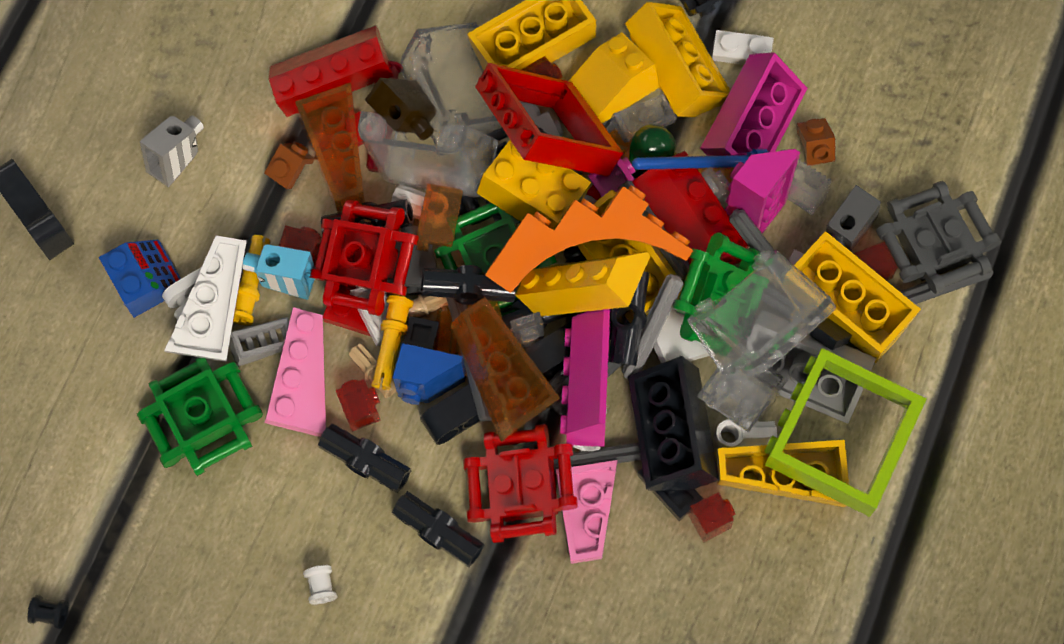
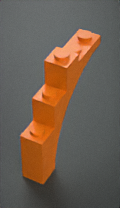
(621, 219)

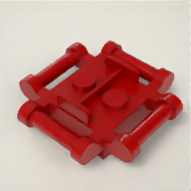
(363, 256)
(521, 484)

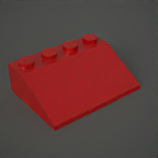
(688, 207)

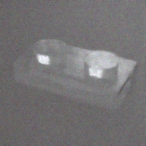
(647, 112)
(717, 183)
(528, 329)

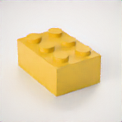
(530, 186)

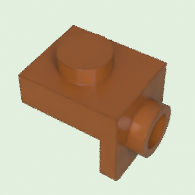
(817, 141)
(288, 163)

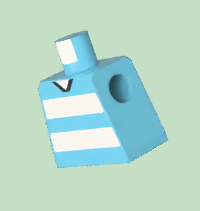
(282, 270)

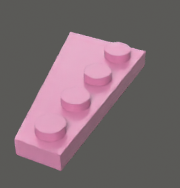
(299, 384)

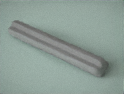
(655, 321)

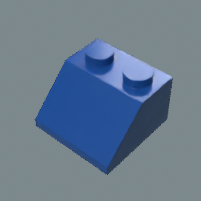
(426, 373)

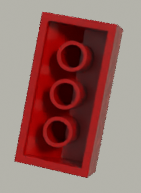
(352, 60)

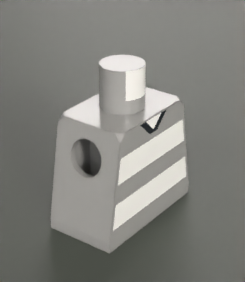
(170, 148)

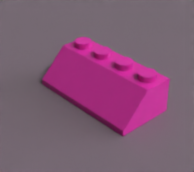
(756, 108)
(762, 185)
(587, 379)

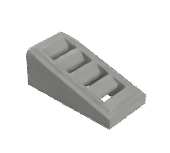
(246, 334)

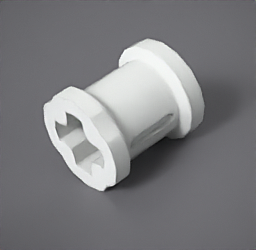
(320, 584)

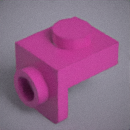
(621, 173)

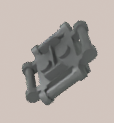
(938, 238)

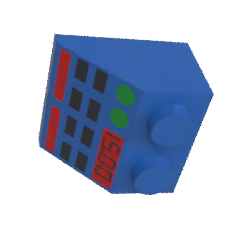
(140, 273)

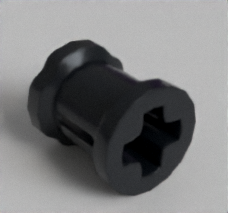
(48, 611)

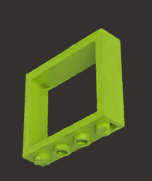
(862, 502)

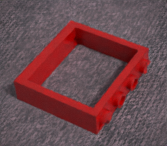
(593, 146)

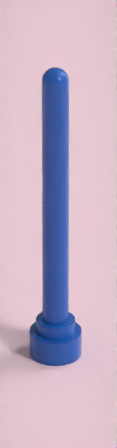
(690, 162)

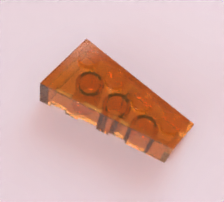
(332, 135)
(501, 369)

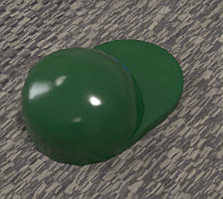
(651, 141)

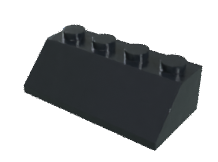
(672, 427)

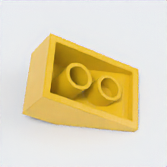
(615, 77)

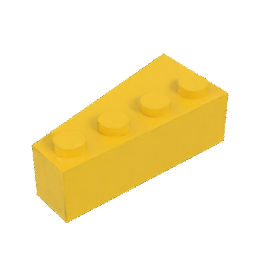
(747, 470)

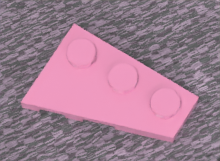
(588, 522)

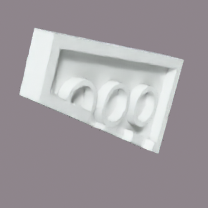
(210, 309)

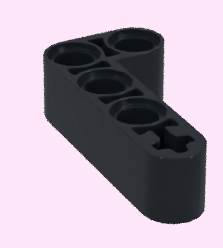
(33, 211)

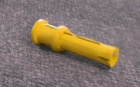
(248, 287)
(393, 327)

